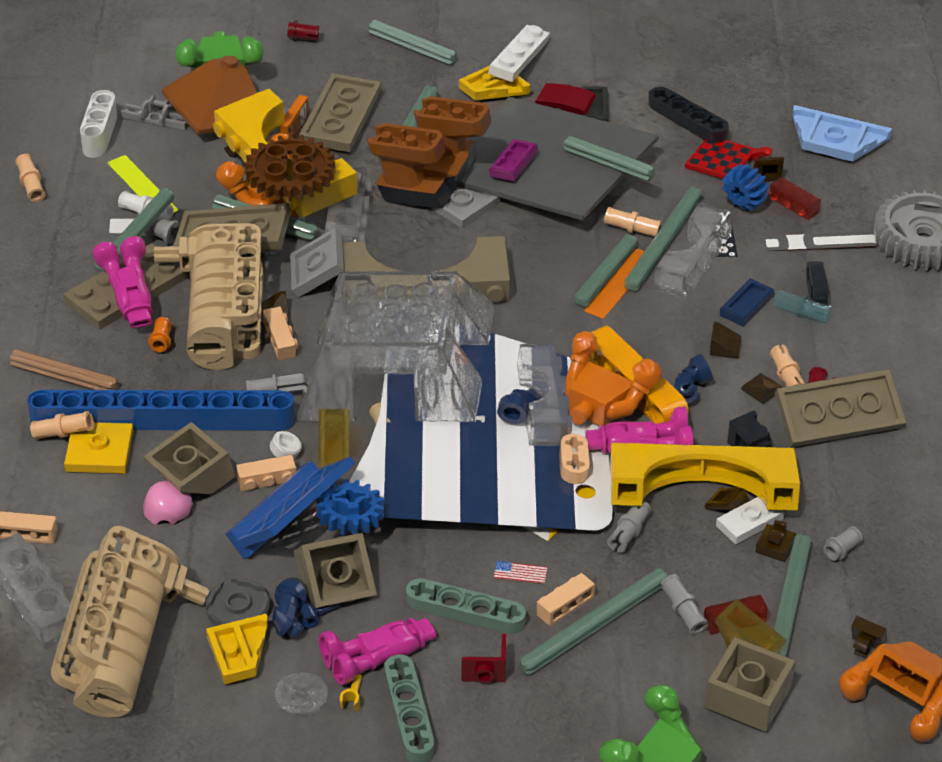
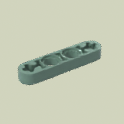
(466, 602)
(409, 708)

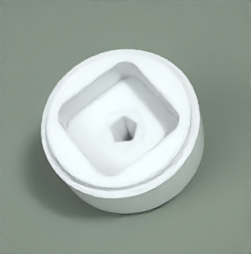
(285, 444)

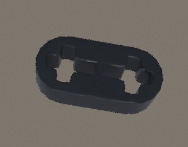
(817, 282)

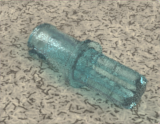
(801, 305)

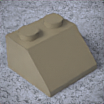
(192, 461)
(335, 570)

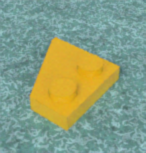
(485, 86)
(238, 647)

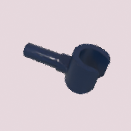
(310, 614)

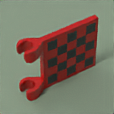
(721, 157)

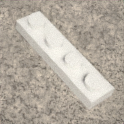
(519, 53)

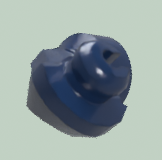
(696, 371)
(514, 406)
(290, 597)

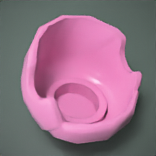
(166, 503)

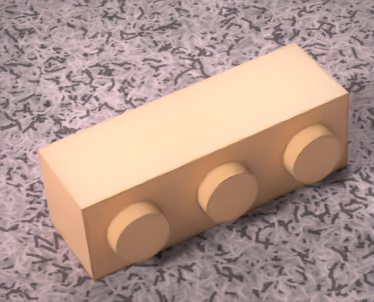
(280, 333)
(265, 472)
(30, 526)
(565, 599)

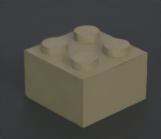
(750, 684)

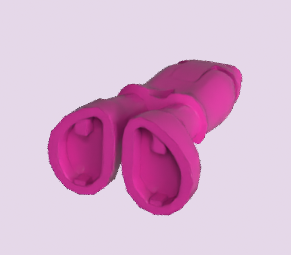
(127, 282)
(671, 432)
(373, 647)

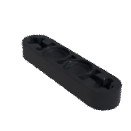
(709, 127)

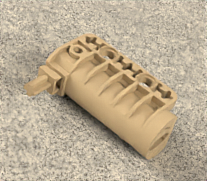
(221, 292)
(117, 619)

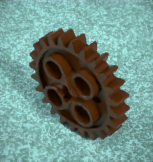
(311, 167)

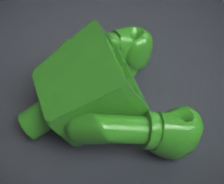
(217, 47)
(665, 742)

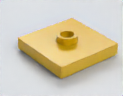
(100, 449)

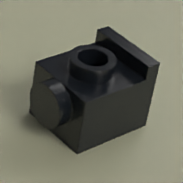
(748, 432)

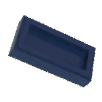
(746, 302)

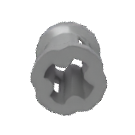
(164, 229)

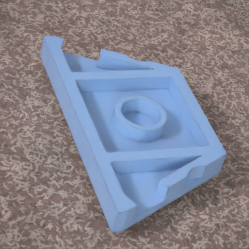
(836, 134)

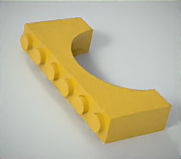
(250, 122)
(764, 471)

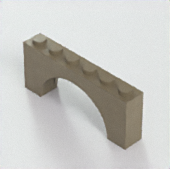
(484, 268)

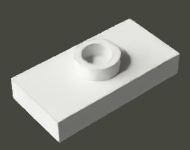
(747, 520)

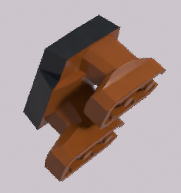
(429, 160)

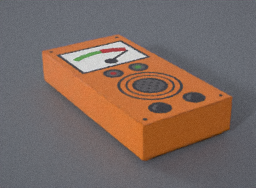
(295, 117)

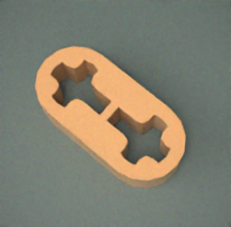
(579, 458)

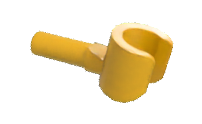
(351, 694)

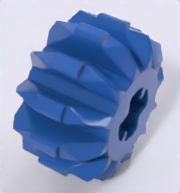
(745, 187)

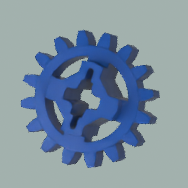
(350, 507)

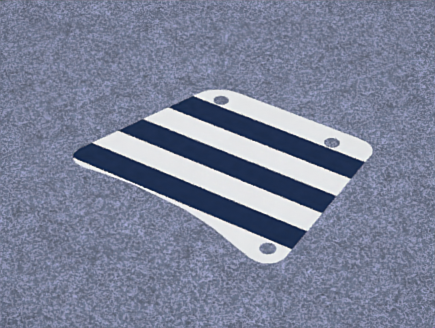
(478, 467)

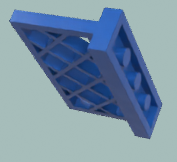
(284, 505)

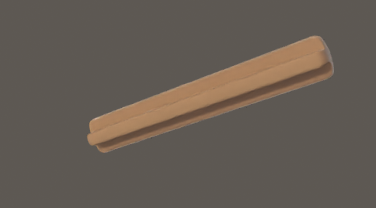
(62, 371)

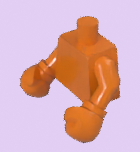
(230, 177)
(600, 393)
(907, 670)

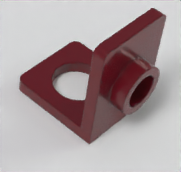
(485, 668)

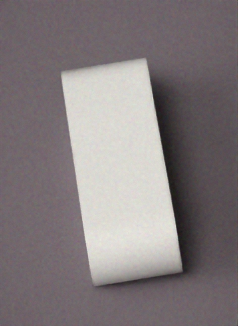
(98, 123)

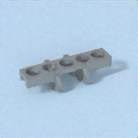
(165, 119)

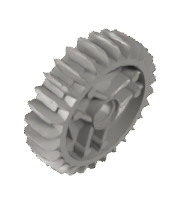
(902, 220)

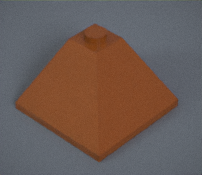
(208, 89)

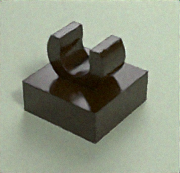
(775, 541)
(867, 636)

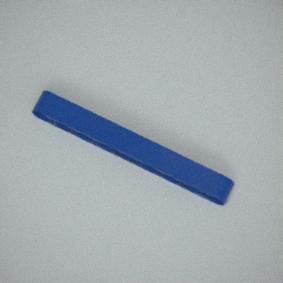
(171, 408)

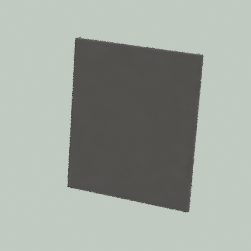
(554, 177)

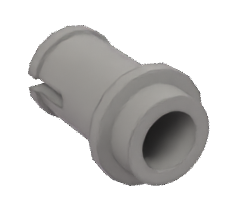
(837, 547)

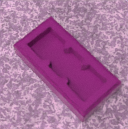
(513, 160)

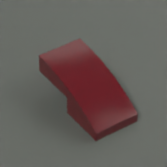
(566, 97)

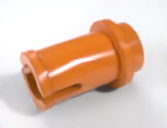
(160, 338)

